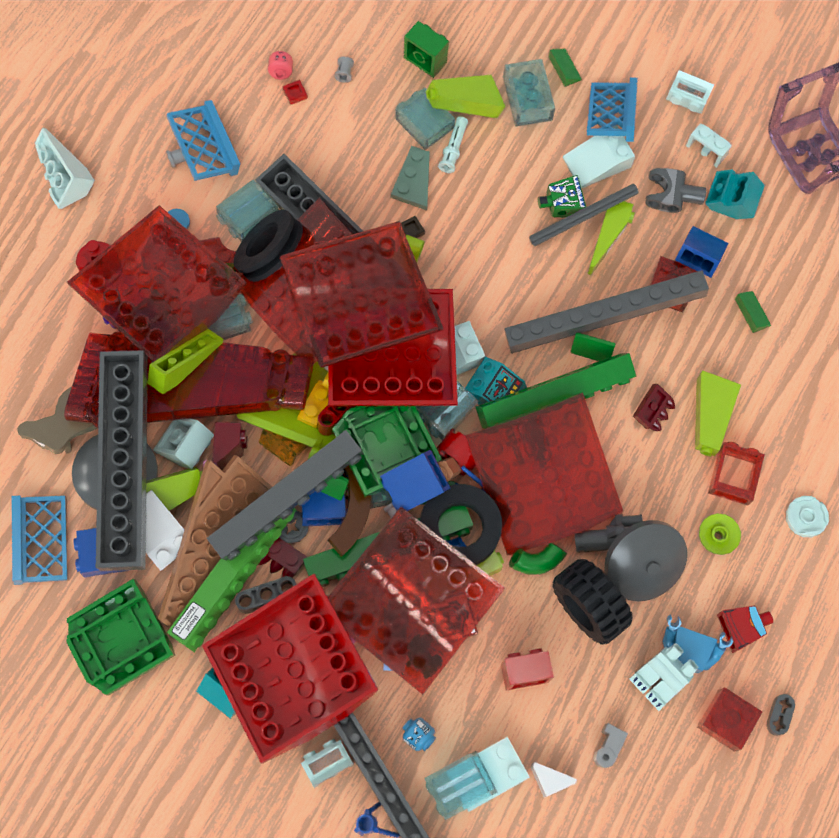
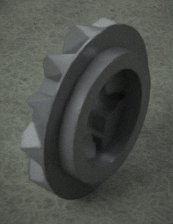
(295, 536)

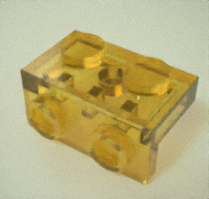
(281, 447)

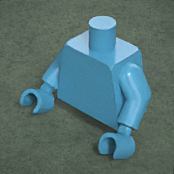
(695, 646)

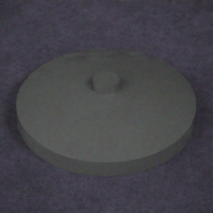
(86, 467)
(646, 560)

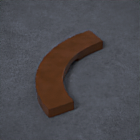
(354, 519)

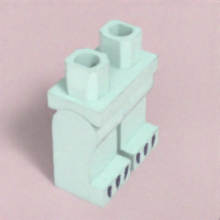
(670, 670)

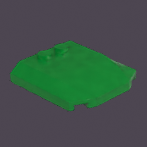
(387, 438)
(118, 638)

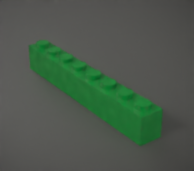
(584, 380)
(331, 566)

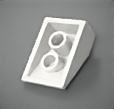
(162, 532)

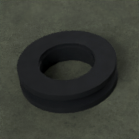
(265, 243)
(480, 503)

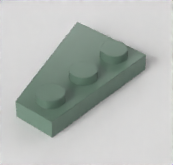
(413, 179)

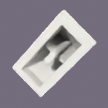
(550, 780)

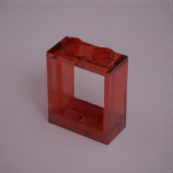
(731, 492)

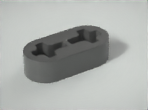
(775, 713)

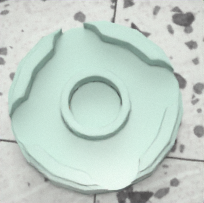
(807, 516)

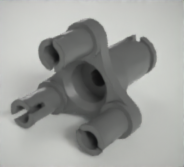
(602, 539)

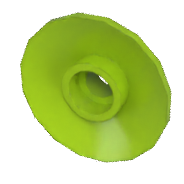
(728, 530)

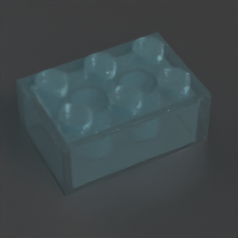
(528, 92)

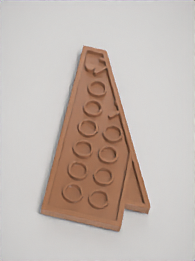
(216, 501)

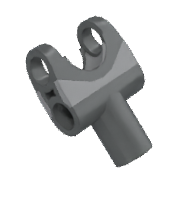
(674, 191)

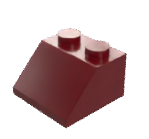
(228, 441)

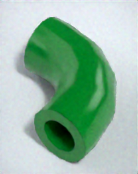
(537, 563)

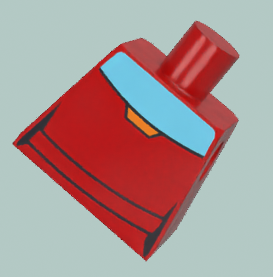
(744, 625)

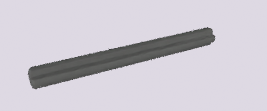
(584, 214)

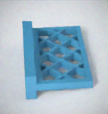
(626, 109)
(217, 133)
(19, 544)

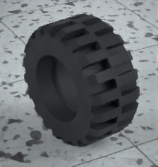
(592, 601)

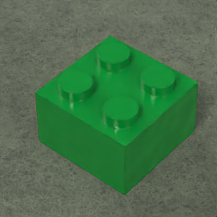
(426, 48)

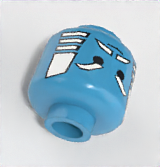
(418, 734)

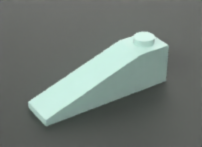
(66, 174)

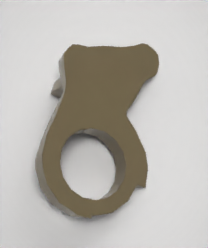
(55, 431)

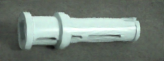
(452, 151)

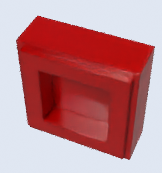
(295, 92)

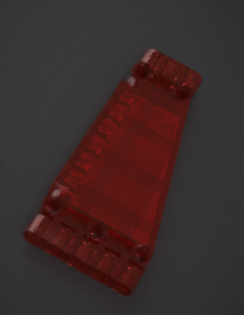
(225, 383)

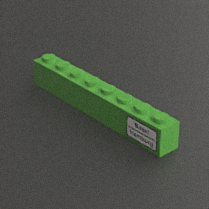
(220, 589)

